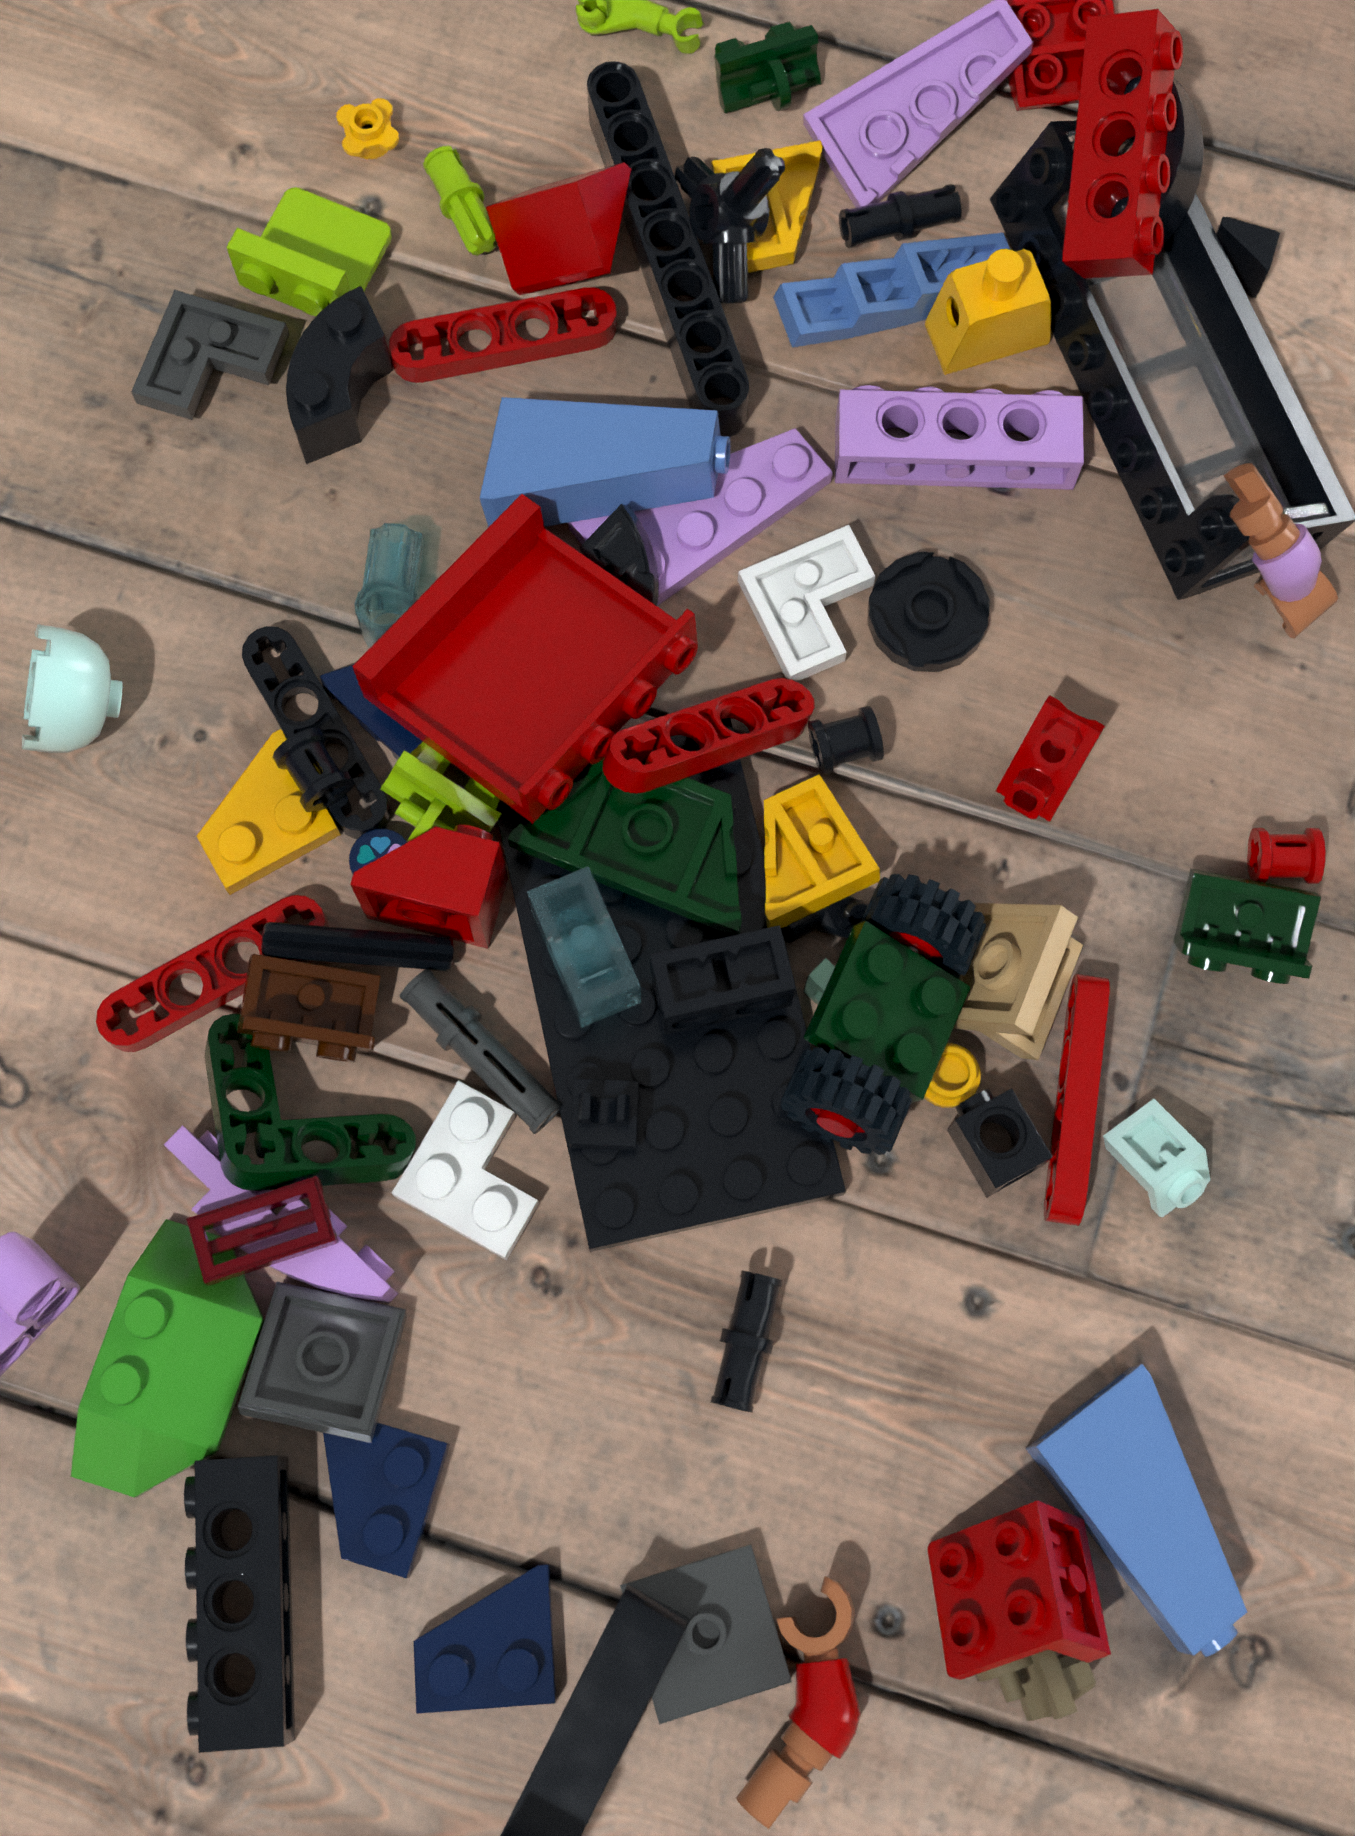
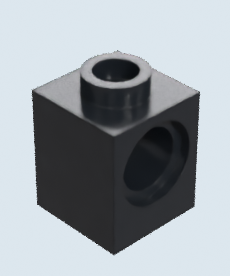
(992, 1169)

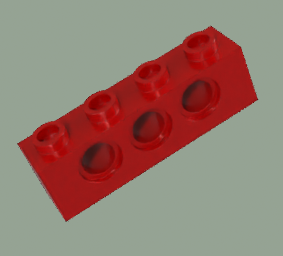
(1114, 54)

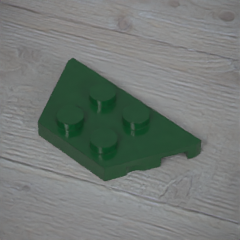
(654, 845)

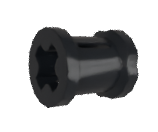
(846, 740)
(313, 769)

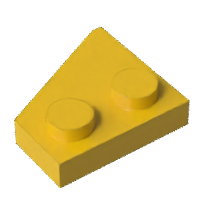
(786, 201)
(262, 823)
(810, 853)

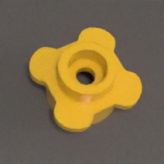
(369, 142)

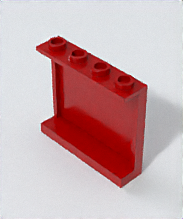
(524, 661)

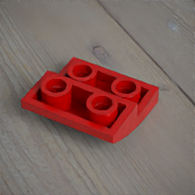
(1055, 65)

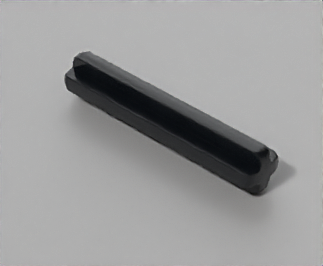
(357, 946)

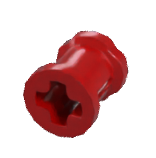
(1286, 855)

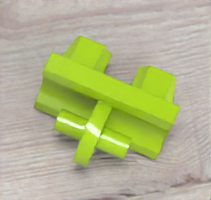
(433, 799)

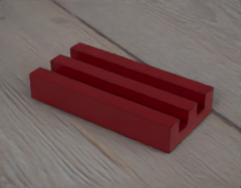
(318, 1214)

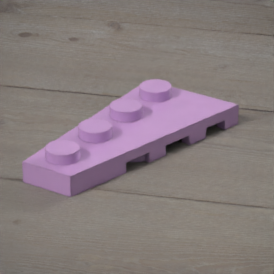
(906, 108)
(755, 493)

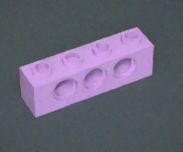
(933, 458)

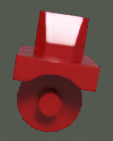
(1048, 760)

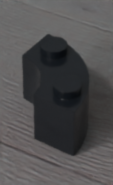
(332, 372)

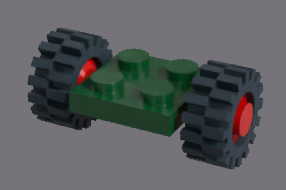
(885, 1014)

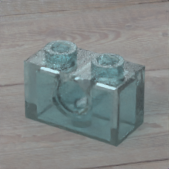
(584, 946)

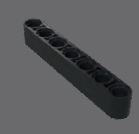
(664, 223)

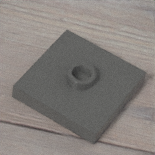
(323, 1362)
(729, 1639)

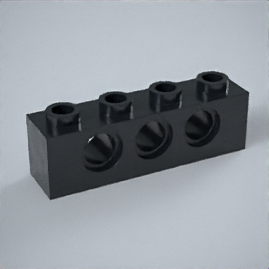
(216, 1712)

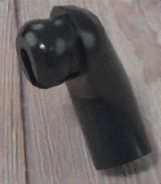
(834, 920)

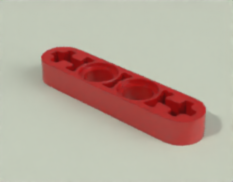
(501, 324)
(704, 725)
(203, 960)
(1076, 1100)

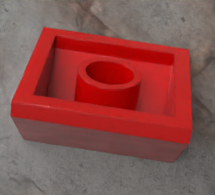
(561, 229)

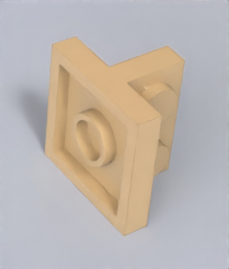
(1019, 974)

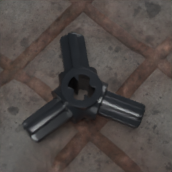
(729, 214)

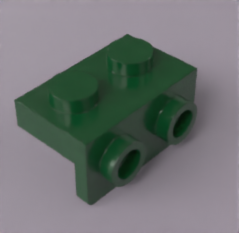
(1246, 926)

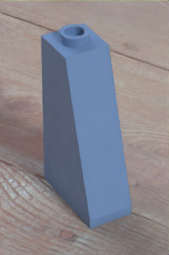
(595, 456)
(1140, 1504)

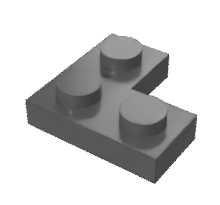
(204, 337)

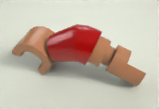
(822, 1717)

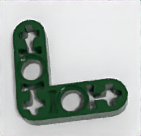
(281, 1140)

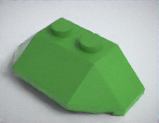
(165, 1369)

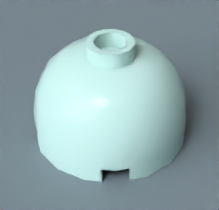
(68, 692)

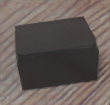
(1248, 250)

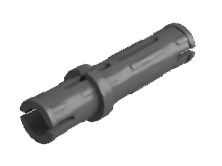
(428, 997)

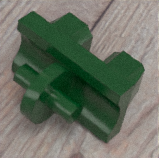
(767, 68)

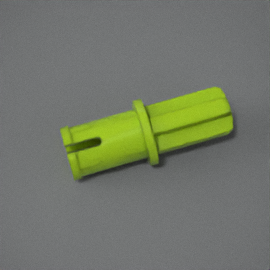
(460, 199)

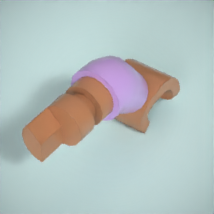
(1282, 553)

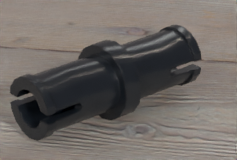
(900, 215)
(746, 1341)

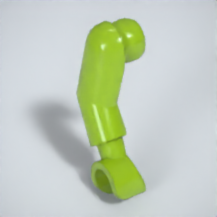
(611, 16)

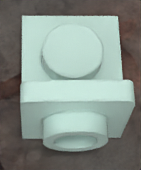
(1160, 1157)

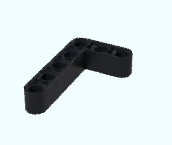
(598, 1718)

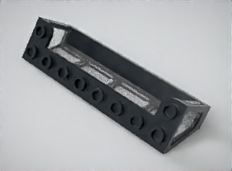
(1174, 380)

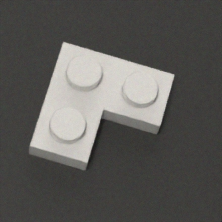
(791, 597)
(450, 1175)

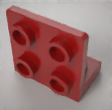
(1017, 1591)

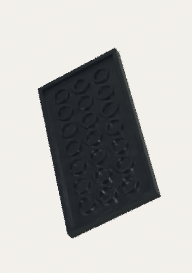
(708, 1095)

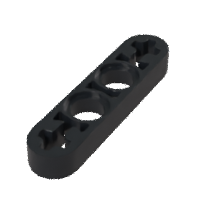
(325, 718)

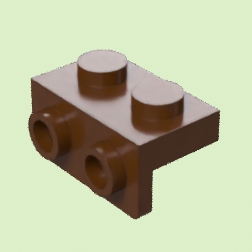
(308, 1005)

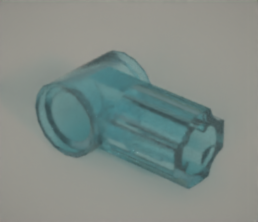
(389, 577)

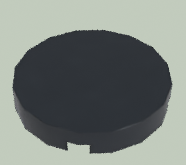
(928, 612)

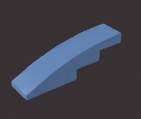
(878, 292)

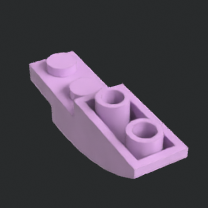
(329, 1269)

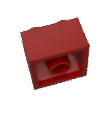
(438, 885)

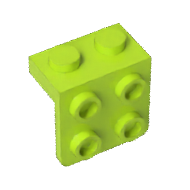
(309, 252)

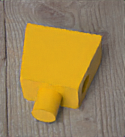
(990, 311)

